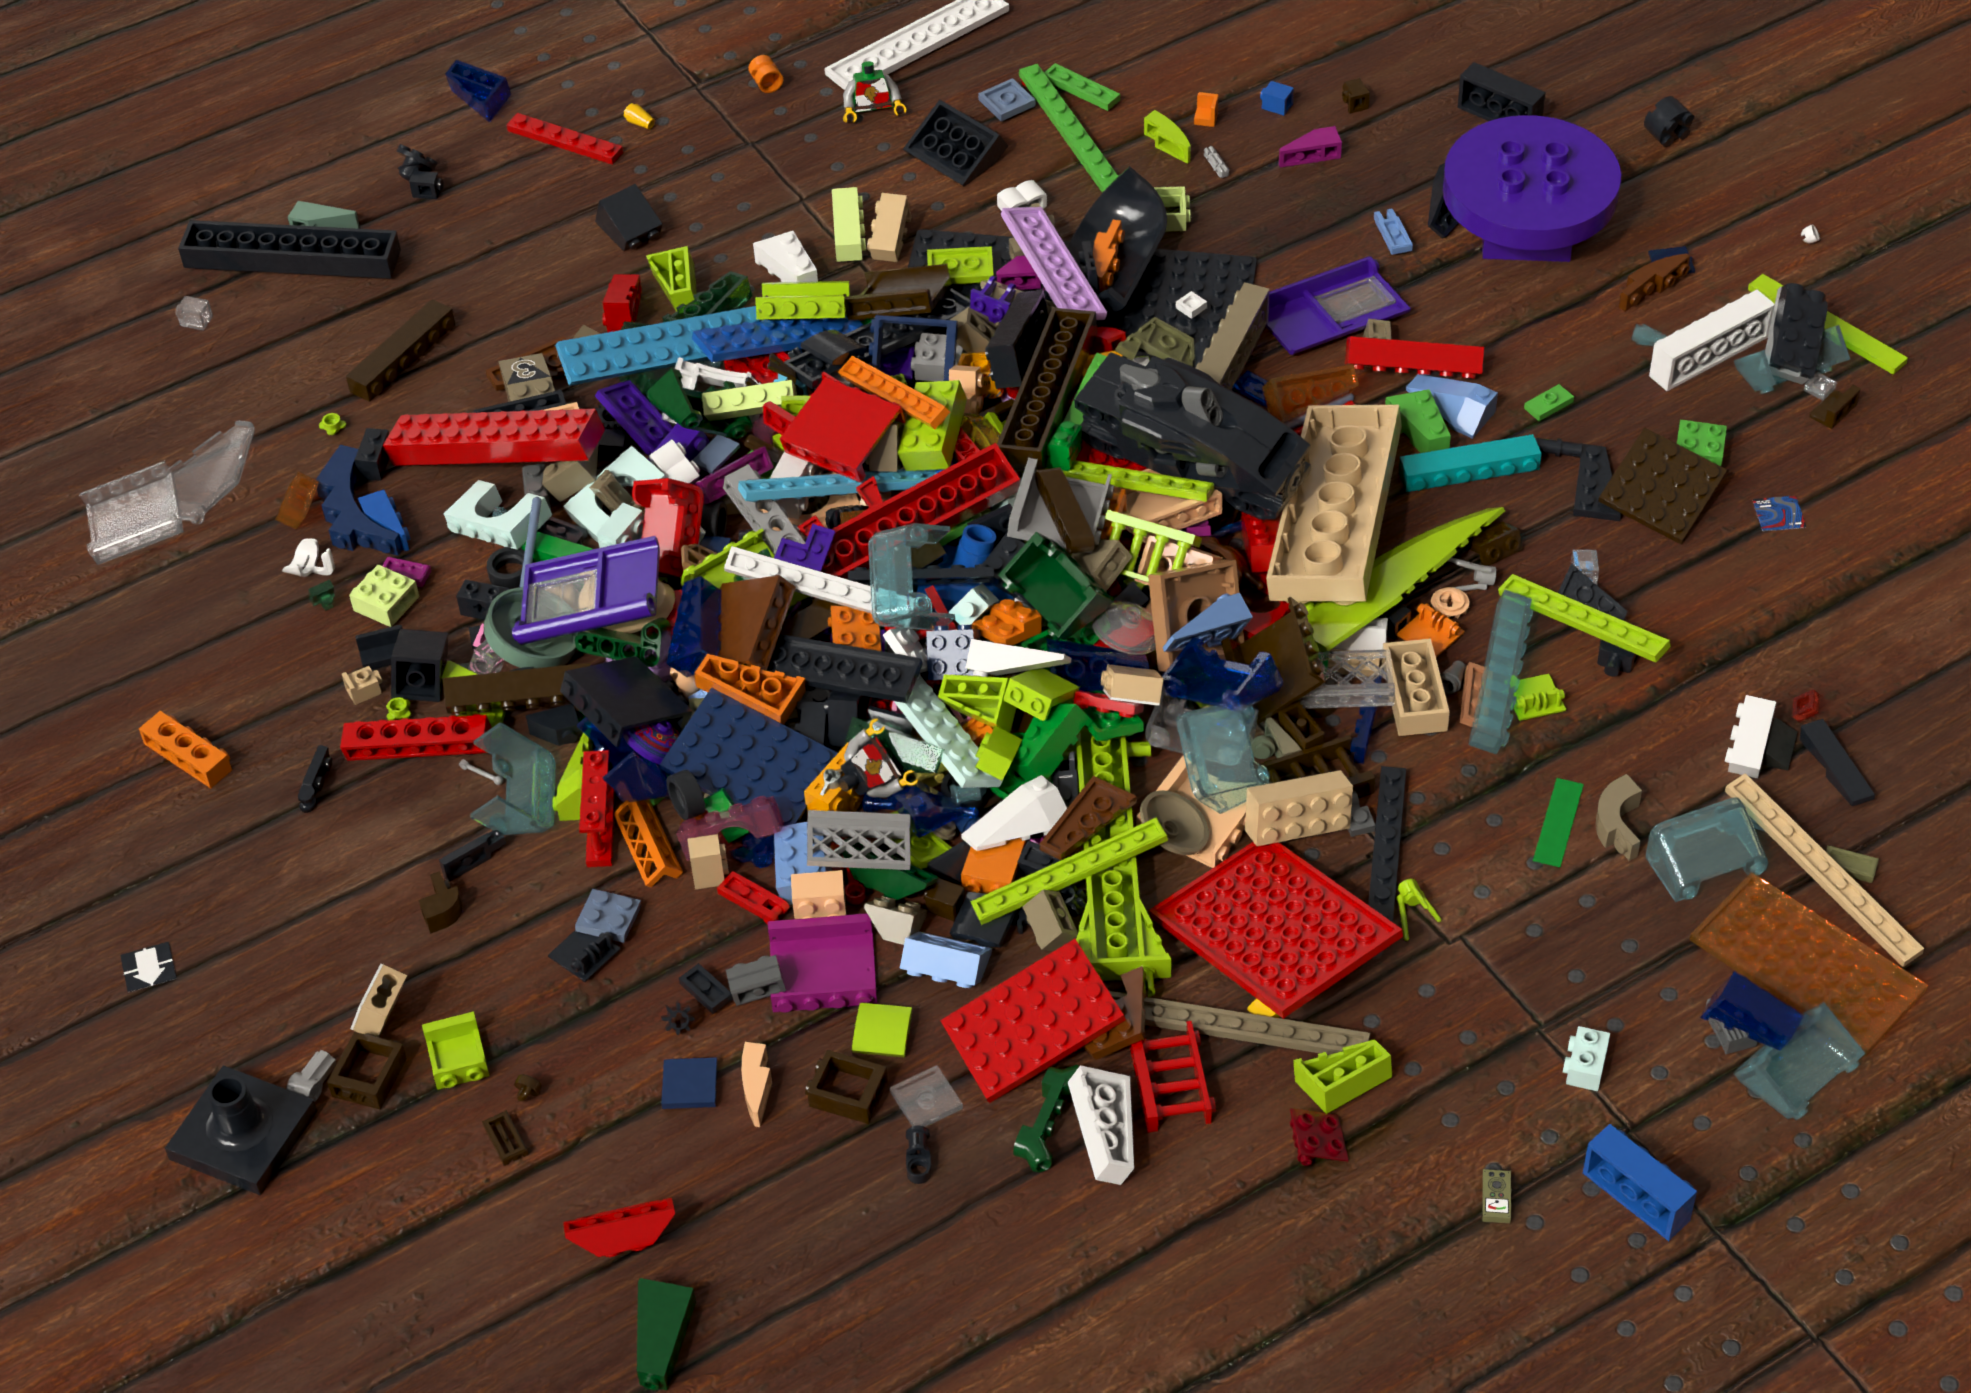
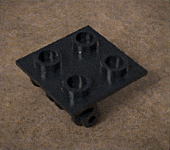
(584, 953)

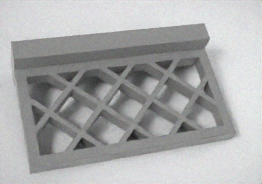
(859, 826)

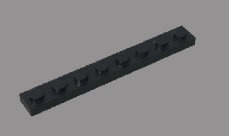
(1387, 840)

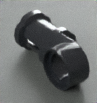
(921, 1159)

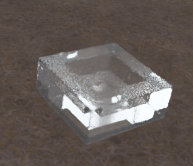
(1820, 386)

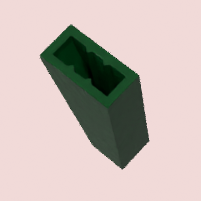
(661, 1329)

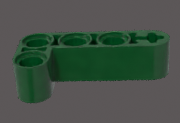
(597, 643)

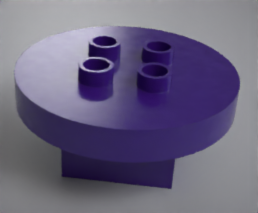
(1531, 186)

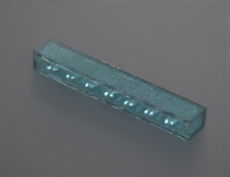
(1500, 672)

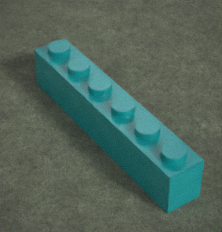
(1469, 463)

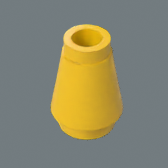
(637, 115)

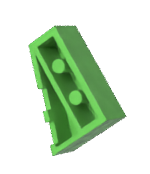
(1421, 421)

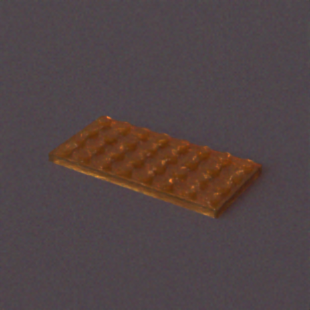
(1807, 960)

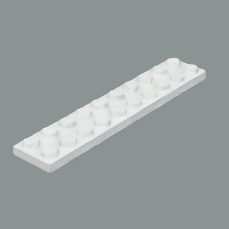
(918, 38)

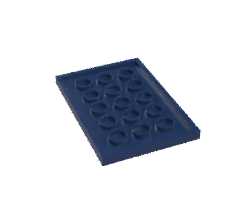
(747, 755)

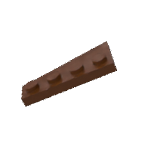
(550, 356)
(1087, 815)

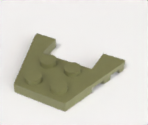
(1159, 340)

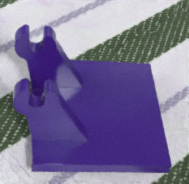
(989, 306)

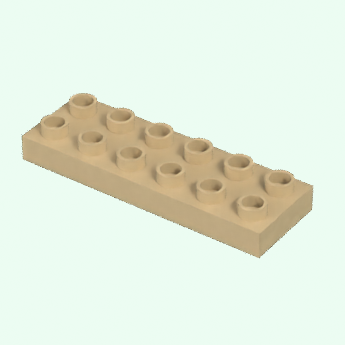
(1338, 510)

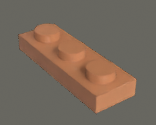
(1471, 688)

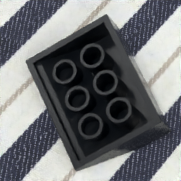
(955, 144)

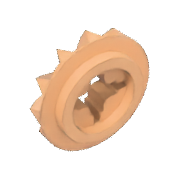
(1459, 600)

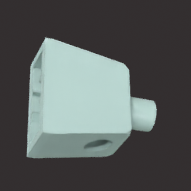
(973, 605)

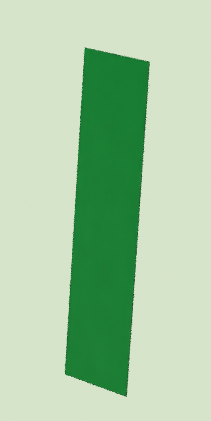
(1558, 822)

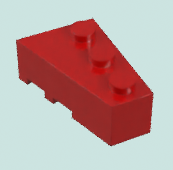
(621, 301)

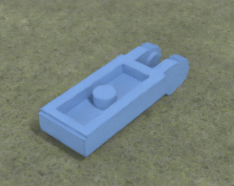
(1393, 232)

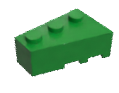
(1047, 740)

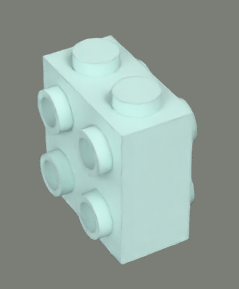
(622, 526)

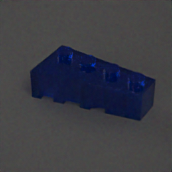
(695, 626)
(1089, 663)

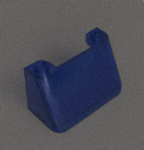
(1220, 682)

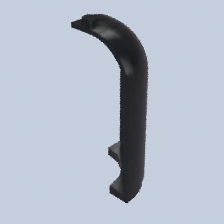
(1144, 223)

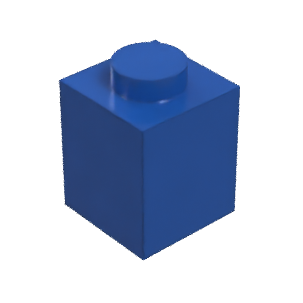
(1277, 98)

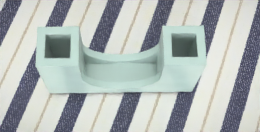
(586, 507)
(510, 529)

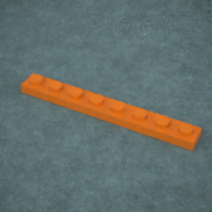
(892, 390)

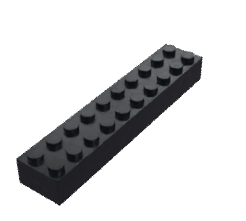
(290, 249)

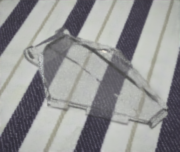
(212, 471)

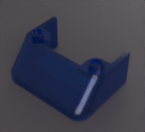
(632, 774)

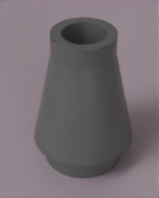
(1453, 677)

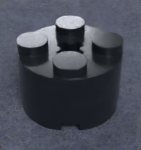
(1669, 121)

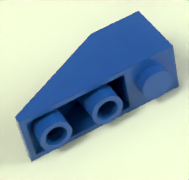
(381, 511)

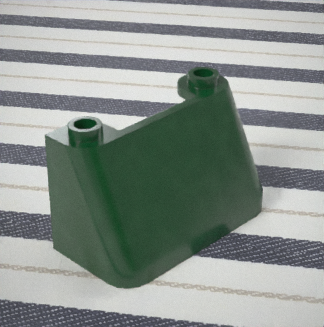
(687, 410)
(1055, 586)

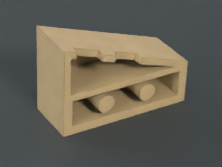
(889, 227)

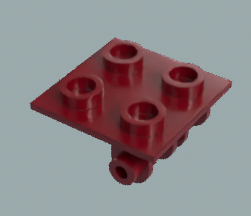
(1317, 1136)

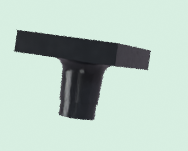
(241, 1130)

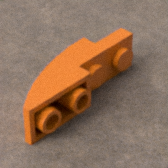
(1105, 254)

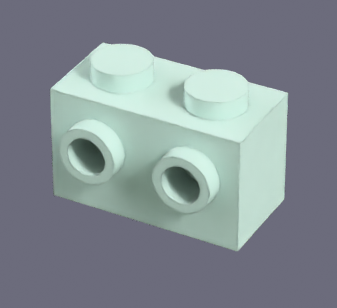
(1587, 1058)

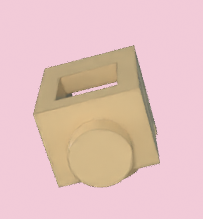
(362, 684)

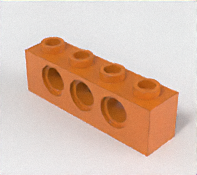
(186, 749)

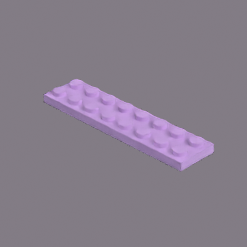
(1052, 260)

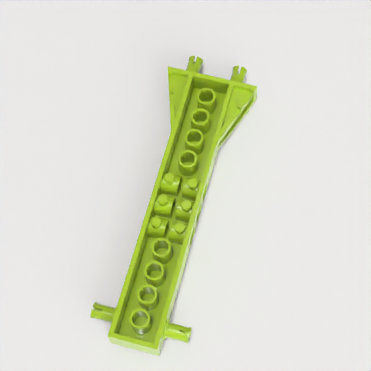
(1115, 923)

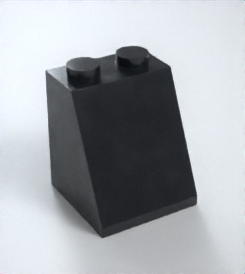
(628, 218)
(418, 665)

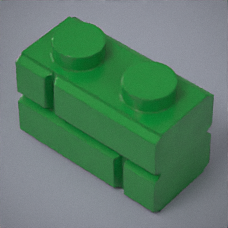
(1064, 446)

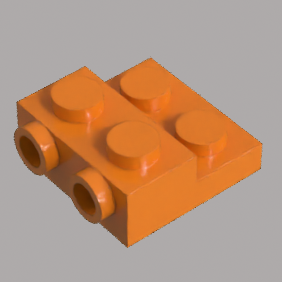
(1009, 623)

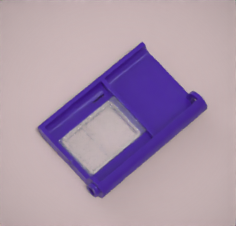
(1331, 305)
(589, 590)

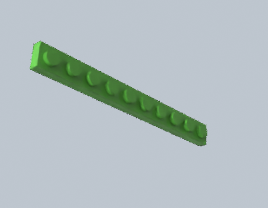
(1068, 126)

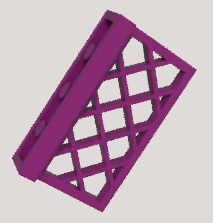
(713, 484)

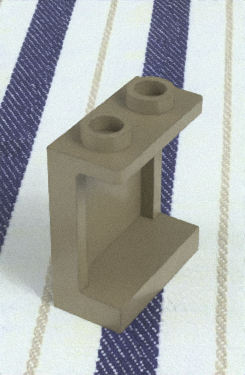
(1105, 561)

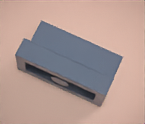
(715, 455)

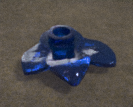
(757, 850)

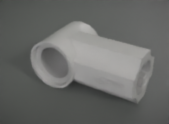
(312, 1077)

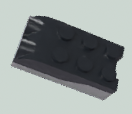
(1796, 332)

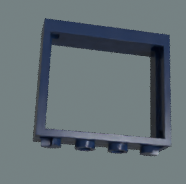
(877, 326)

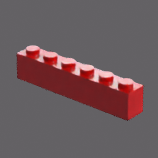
(1414, 355)

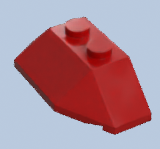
(621, 1228)

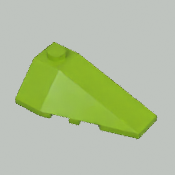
(569, 788)

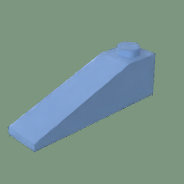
(1214, 624)

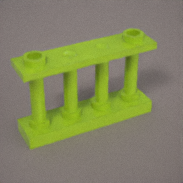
(1162, 533)

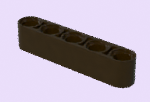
(1064, 510)

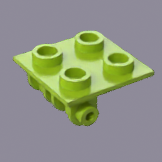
(1538, 698)

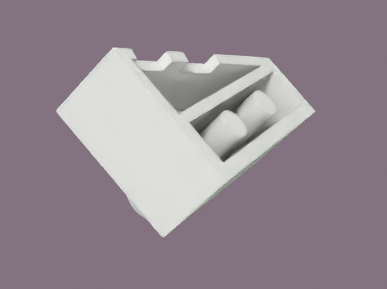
(785, 258)
(1750, 736)

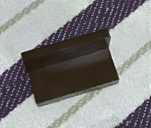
(1836, 407)

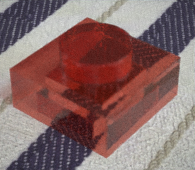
(1806, 705)

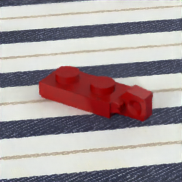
(1104, 704)

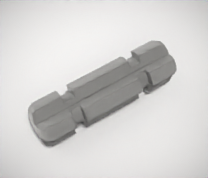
(1216, 162)

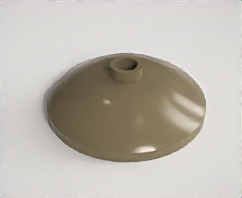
(1180, 820)

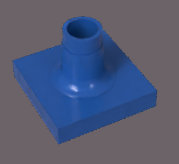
(973, 549)

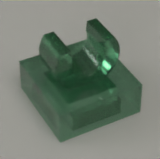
(322, 594)

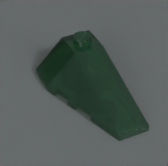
(904, 750)

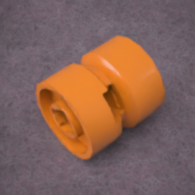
(765, 74)

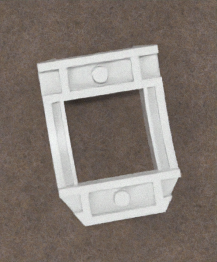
(699, 372)

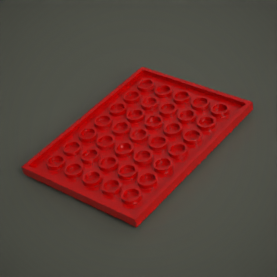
(1275, 925)

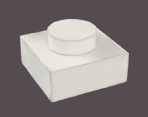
(1191, 304)

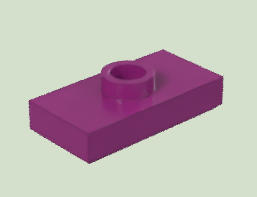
(412, 570)

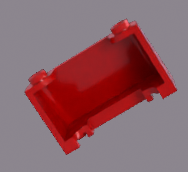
(672, 516)

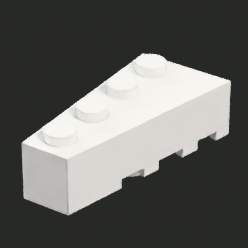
(1105, 1120)

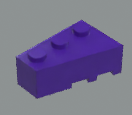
(691, 440)

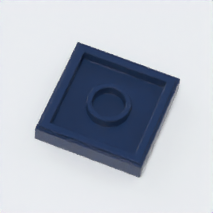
(689, 1083)

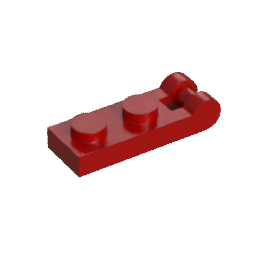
(752, 897)

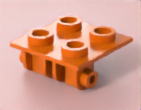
(1434, 626)
(854, 628)

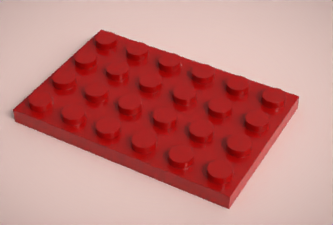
(1032, 1020)

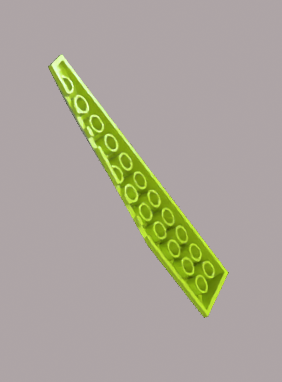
(1394, 575)

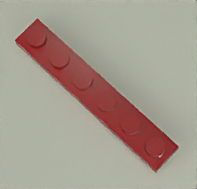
(565, 138)

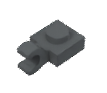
(1361, 818)

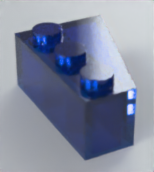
(1754, 1011)

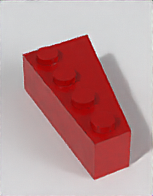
(1259, 540)

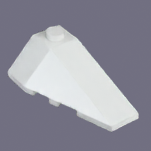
(1003, 659)

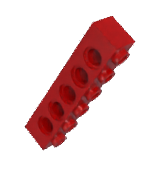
(413, 737)

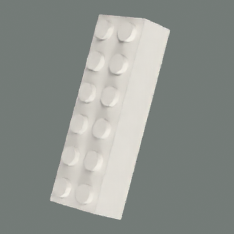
(1711, 340)

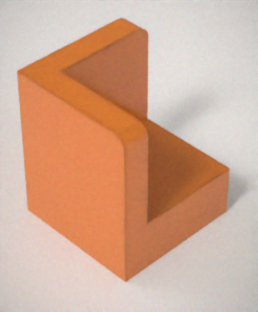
(1206, 109)

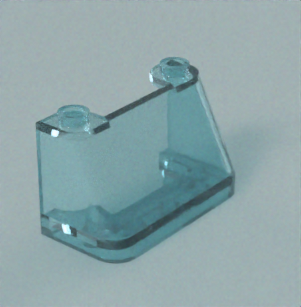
(1220, 756)
(1704, 847)
(1803, 1065)

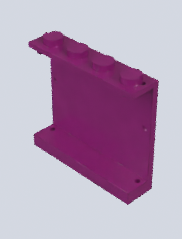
(824, 962)

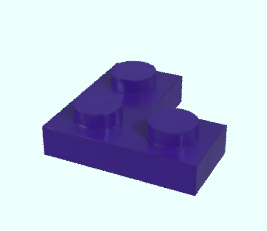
(812, 553)

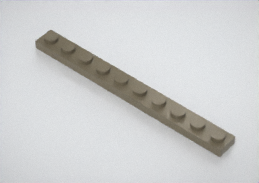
(1248, 1026)

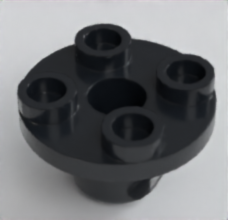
(413, 160)

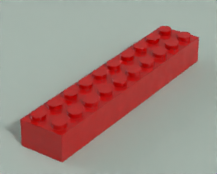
(494, 437)
(939, 500)

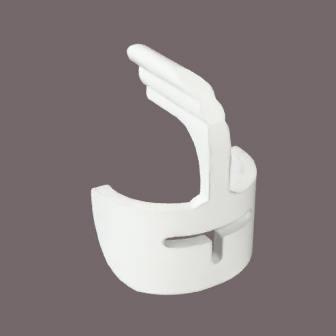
(306, 549)

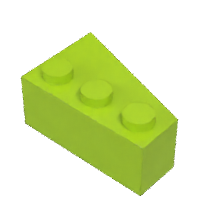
(675, 274)

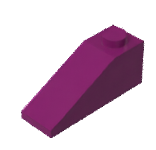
(1312, 147)

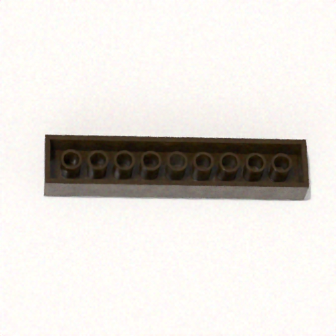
(1048, 386)

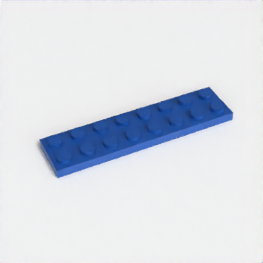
(765, 336)

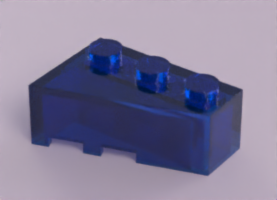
(478, 88)

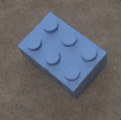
(792, 857)

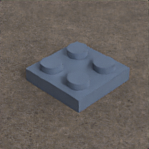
(1006, 99)
(608, 913)

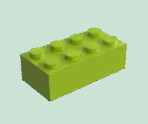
(928, 447)

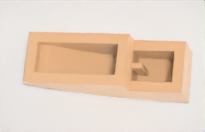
(756, 1080)

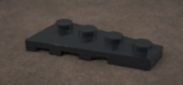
(1592, 480)

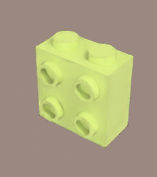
(384, 595)

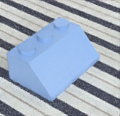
(945, 959)

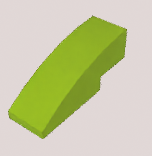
(1167, 136)

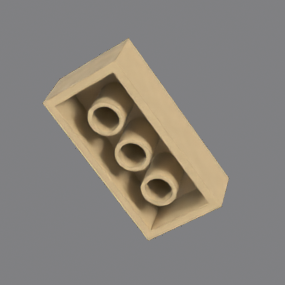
(1419, 691)
(1298, 808)

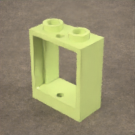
(1172, 198)

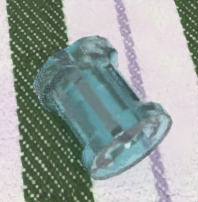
(962, 795)

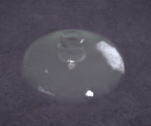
(1126, 628)

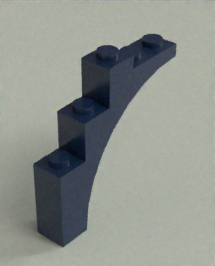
(348, 523)

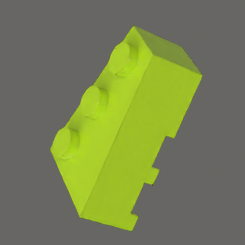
(979, 699)
(1343, 1075)

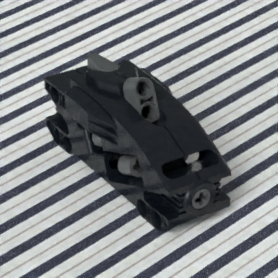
(1183, 414)

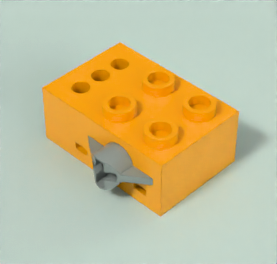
(825, 792)

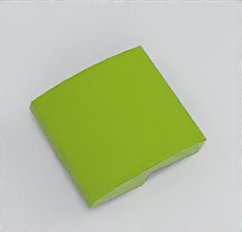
(882, 1030)

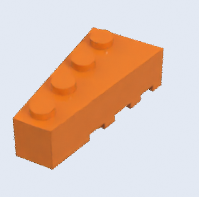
(759, 689)

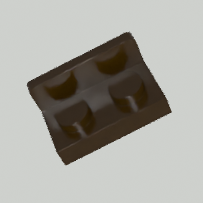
(1496, 543)

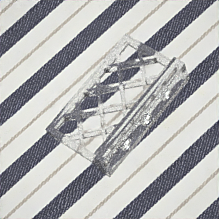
(1353, 695)

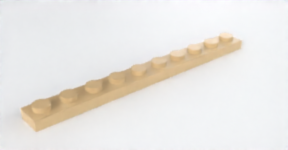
(1825, 871)

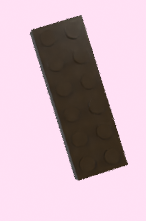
(506, 690)

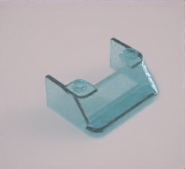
(1758, 374)
(891, 578)
(528, 783)

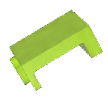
(1038, 692)
(455, 1050)

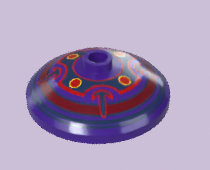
(652, 740)

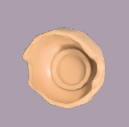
(685, 684)

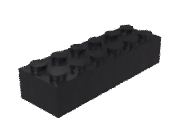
(1017, 339)

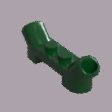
(1031, 1141)

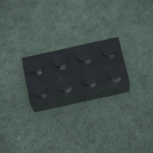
(1497, 95)

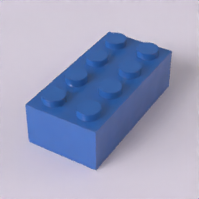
(1639, 1182)

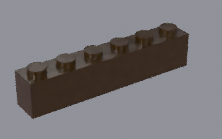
(400, 350)

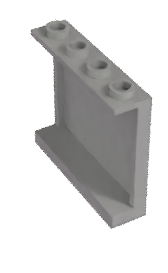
(1032, 516)

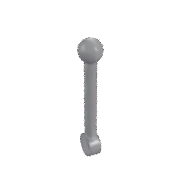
(498, 780)

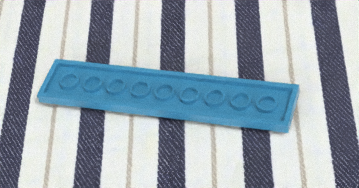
(641, 347)

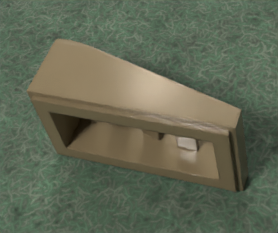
(1283, 742)

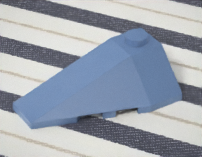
(1461, 403)

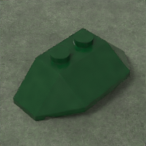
(891, 882)

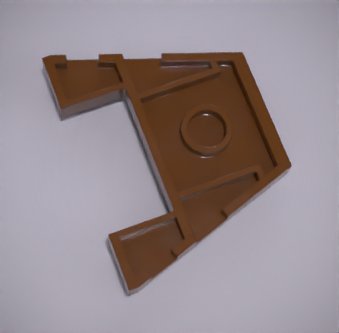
(1133, 1027)

